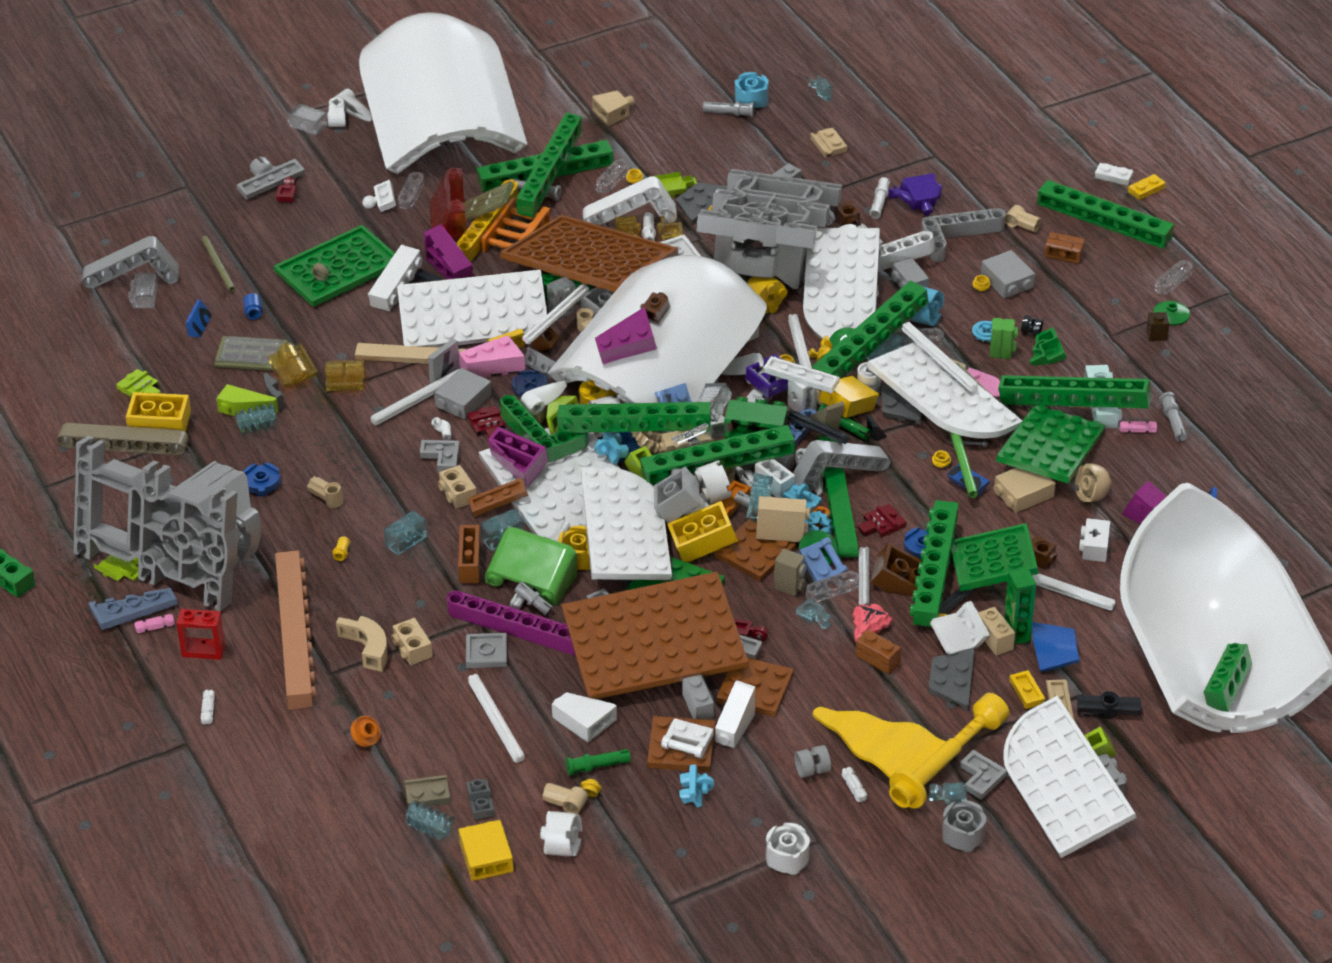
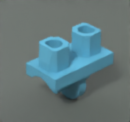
(612, 447)
(803, 492)
(697, 786)

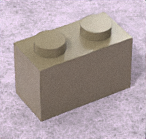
(789, 572)

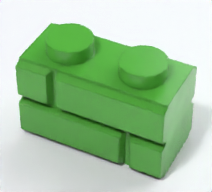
(1002, 338)

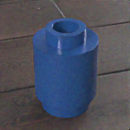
(252, 306)

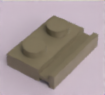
(428, 790)

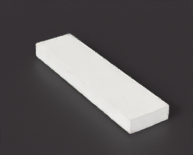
(801, 374)

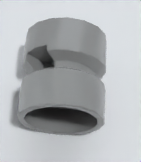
(805, 762)

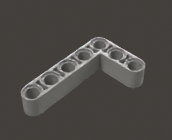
(961, 225)
(124, 260)
(833, 454)

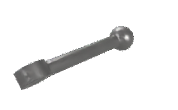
(984, 443)

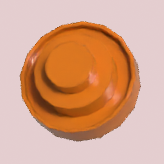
(365, 731)

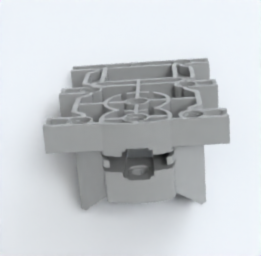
(769, 210)
(177, 531)

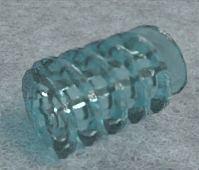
(255, 418)
(429, 821)

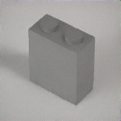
(1008, 274)
(462, 393)

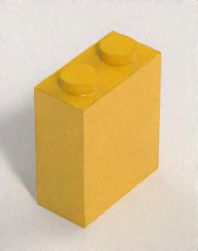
(856, 397)
(485, 850)

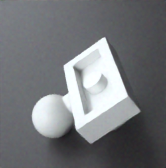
(384, 197)

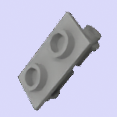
(538, 361)

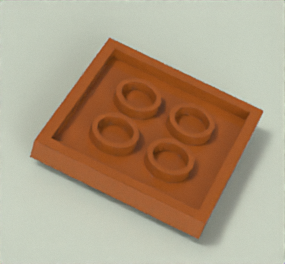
(753, 555)
(769, 681)
(672, 758)

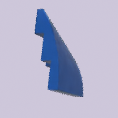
(1055, 646)

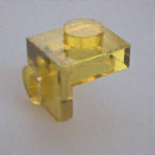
(627, 225)
(669, 230)

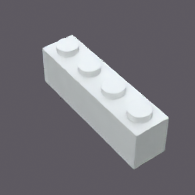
(397, 272)

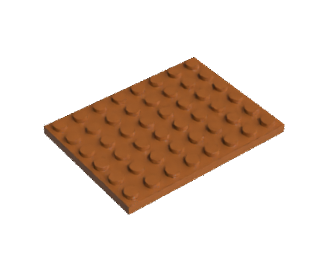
(586, 252)
(654, 635)

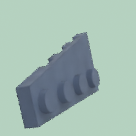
(125, 610)

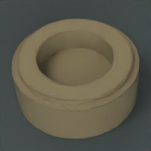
(320, 271)

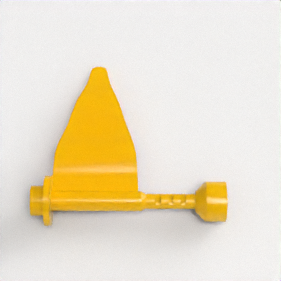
(906, 749)

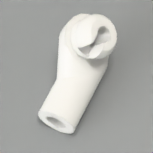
(443, 427)

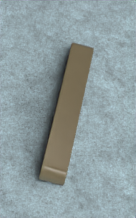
(126, 438)

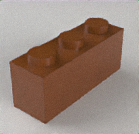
(469, 554)

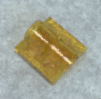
(292, 364)
(344, 375)

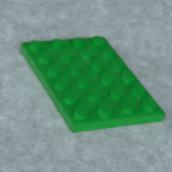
(348, 258)
(1051, 443)

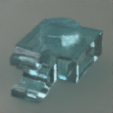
(823, 88)
(813, 611)
(948, 792)

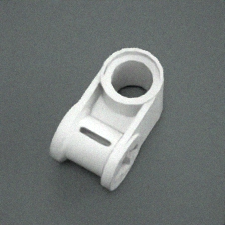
(336, 113)

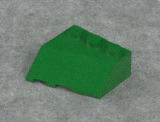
(757, 413)

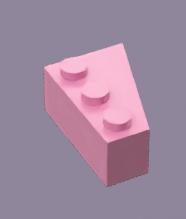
(492, 358)

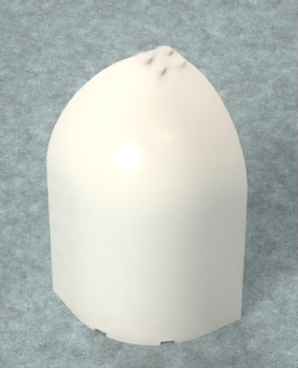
(437, 83)
(695, 340)
(1207, 582)

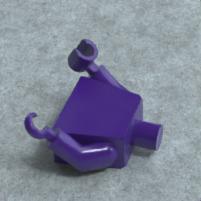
(918, 192)

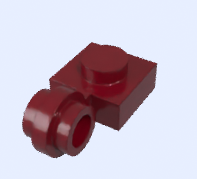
(288, 191)
(746, 629)

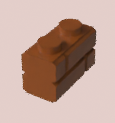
(1064, 247)
(878, 651)

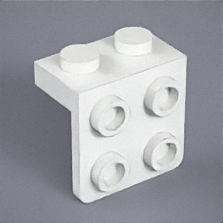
(961, 629)

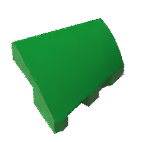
(1047, 348)

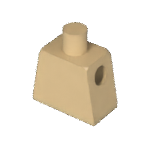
(612, 106)

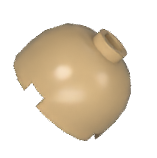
(1092, 482)

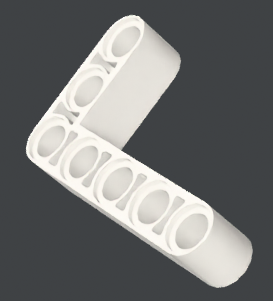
(630, 198)
(905, 248)

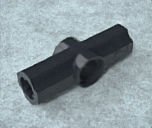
(1108, 704)

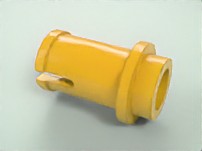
(340, 552)

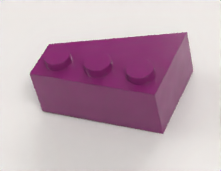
(445, 254)
(626, 338)
(518, 454)
(1143, 502)

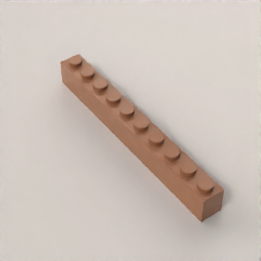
(294, 630)

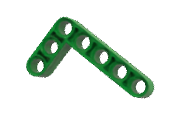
(525, 425)

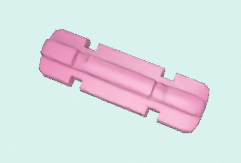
(1138, 426)
(154, 623)

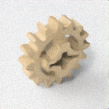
(649, 439)

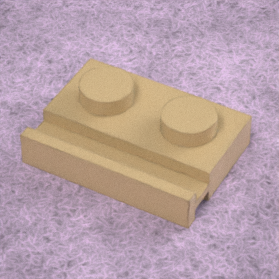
(829, 142)

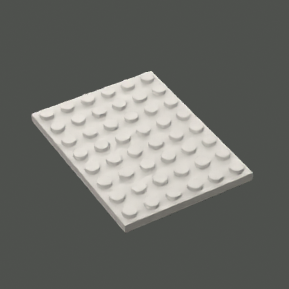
(555, 491)

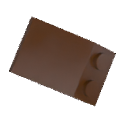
(895, 570)

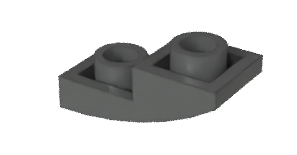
(271, 389)
(480, 799)

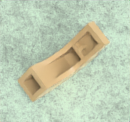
(371, 635)

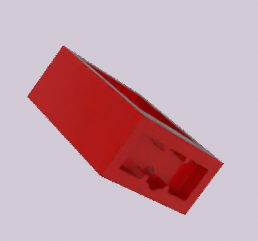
(201, 647)

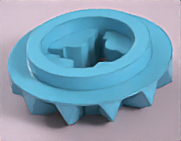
(979, 328)
(816, 517)

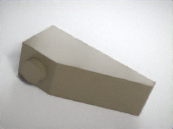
(830, 416)

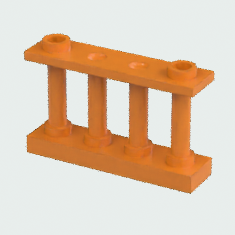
(504, 219)

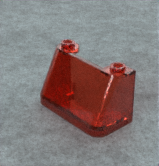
(448, 205)

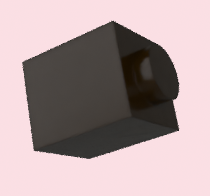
(1157, 326)

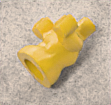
(825, 347)

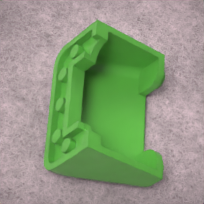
(535, 561)

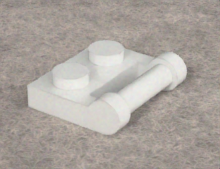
(687, 737)

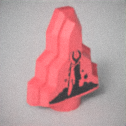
(870, 618)

